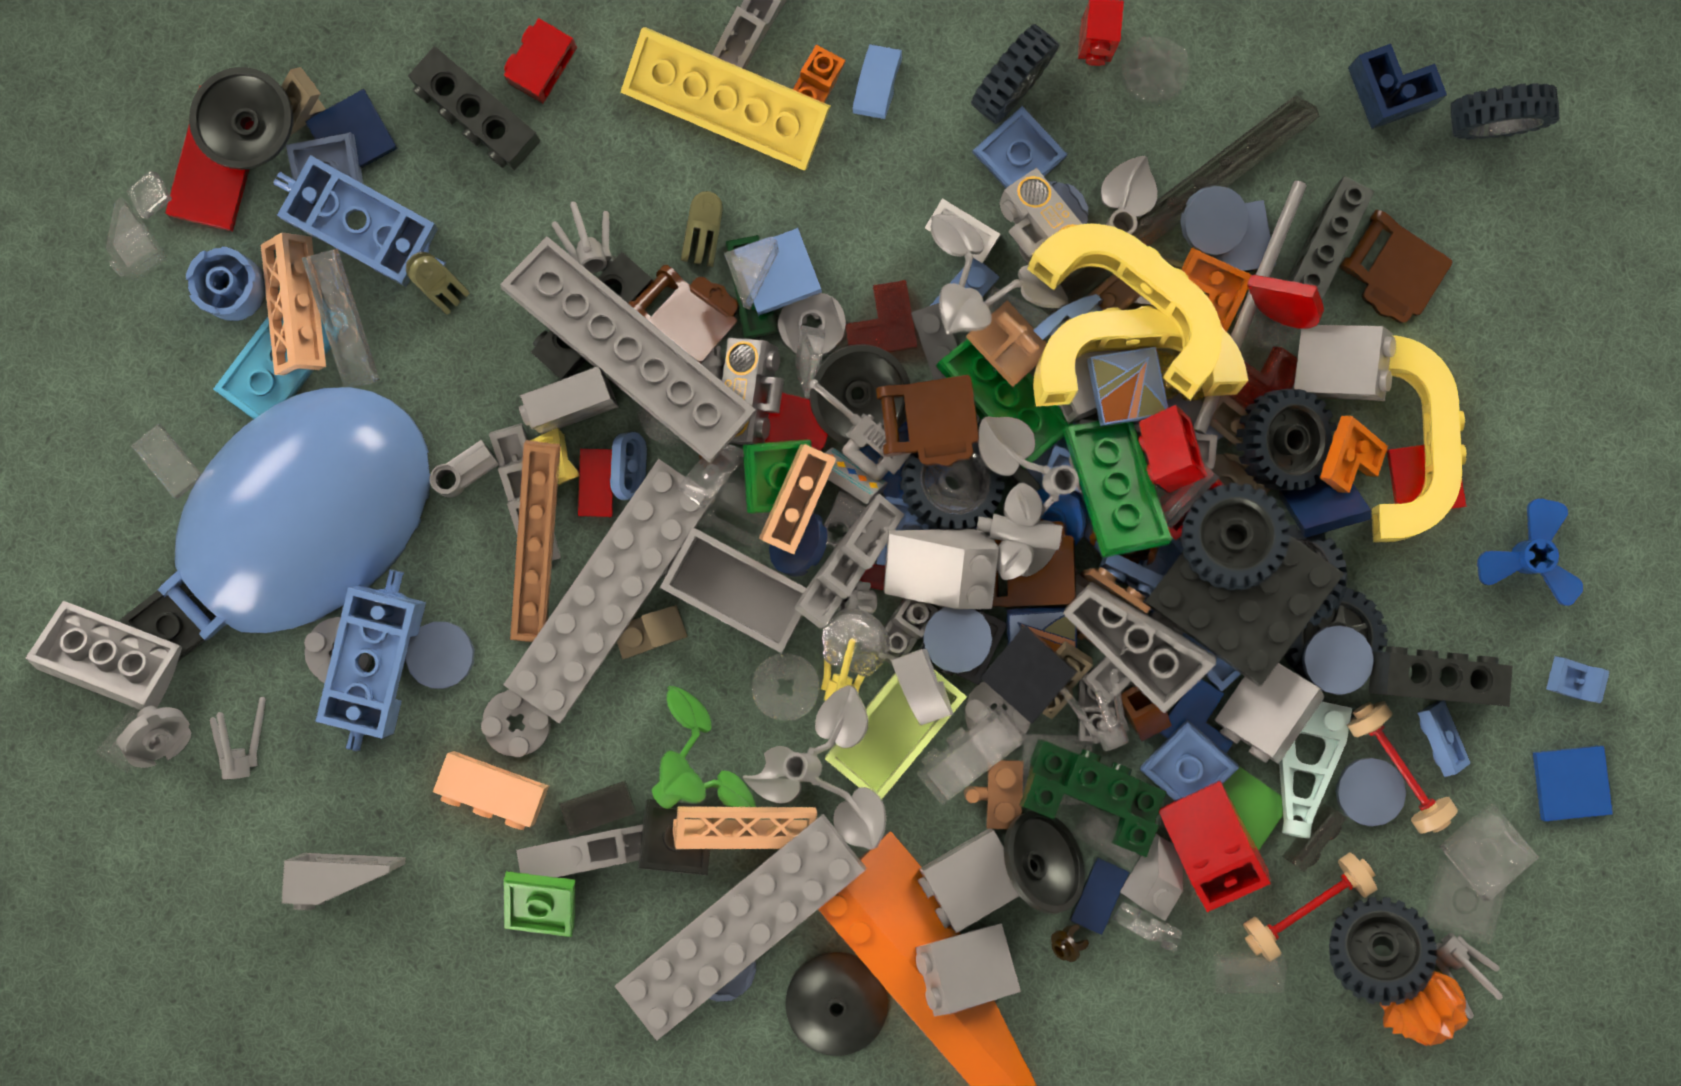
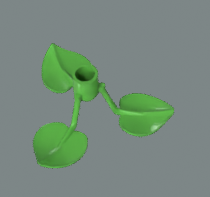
(676, 776)

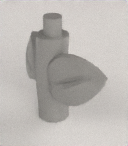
(1020, 531)

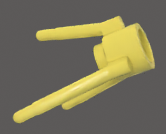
(842, 679)

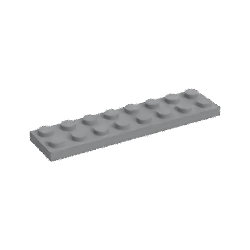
(628, 349)
(606, 594)
(740, 927)

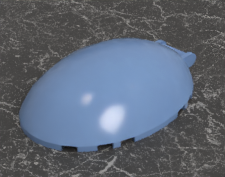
(300, 511)

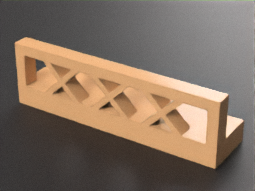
(294, 303)
(739, 832)

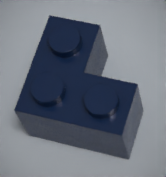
(1390, 94)

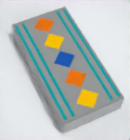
(853, 479)

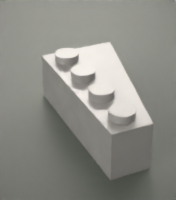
(1145, 650)

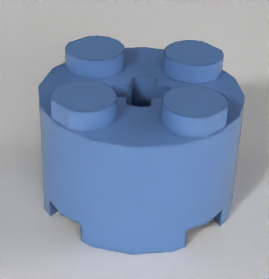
(210, 272)

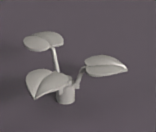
(1132, 192)
(964, 308)
(1003, 447)
(843, 722)

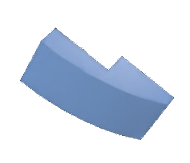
(876, 81)
(1074, 309)

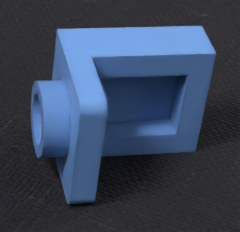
(1577, 680)

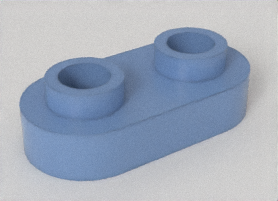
(629, 465)

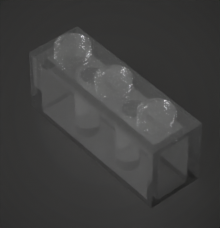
(970, 753)

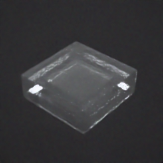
(149, 194)

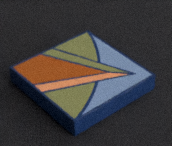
(1045, 622)

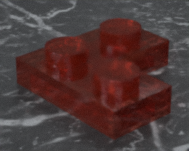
(894, 325)
(1276, 374)

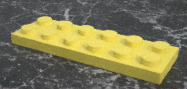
(725, 98)

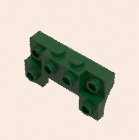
(1084, 778)

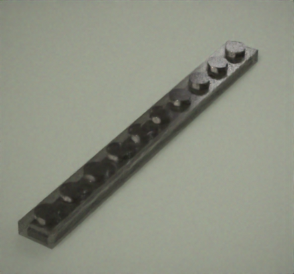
(1219, 171)

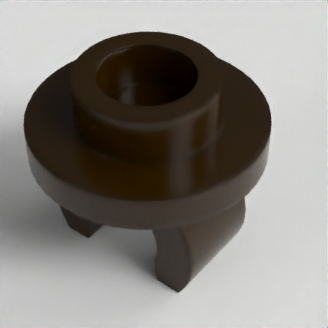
(1065, 946)

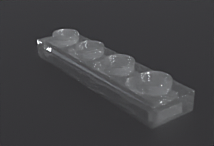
(340, 318)

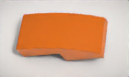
(819, 74)

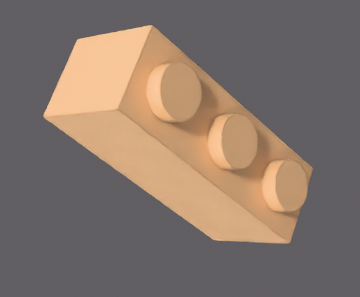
(797, 498)
(490, 790)

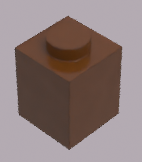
(1144, 714)

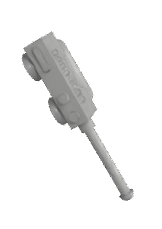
(862, 432)

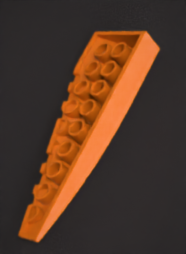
(883, 921)

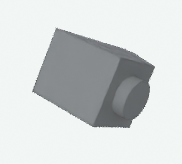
(1156, 879)

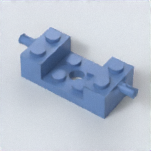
(324, 200)
(378, 625)

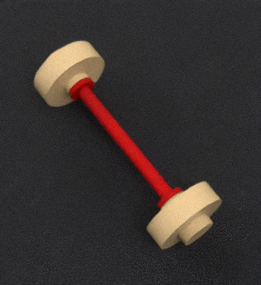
(1433, 814)
(1356, 875)

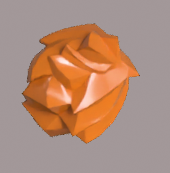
(1431, 1014)

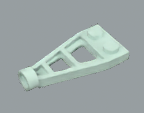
(1330, 724)

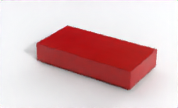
(594, 483)

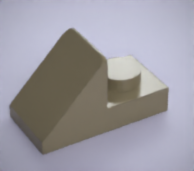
(302, 96)
(651, 632)

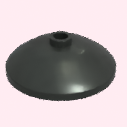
(227, 104)
(850, 368)
(1044, 862)
(830, 980)

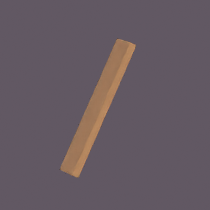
(535, 539)

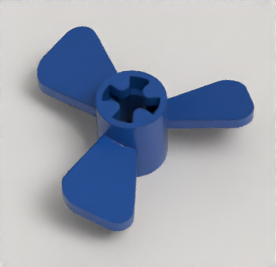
(1543, 523)

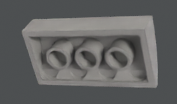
(105, 656)

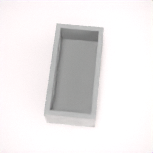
(735, 589)

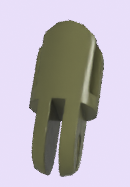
(705, 219)
(433, 279)

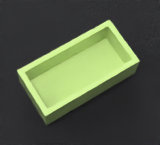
(891, 739)

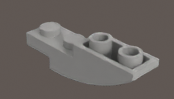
(582, 853)

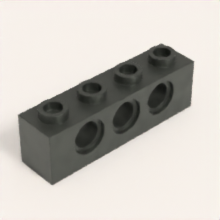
(438, 71)
(1331, 235)
(567, 361)
(1489, 679)

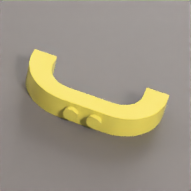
(1150, 277)
(1123, 330)
(1442, 444)

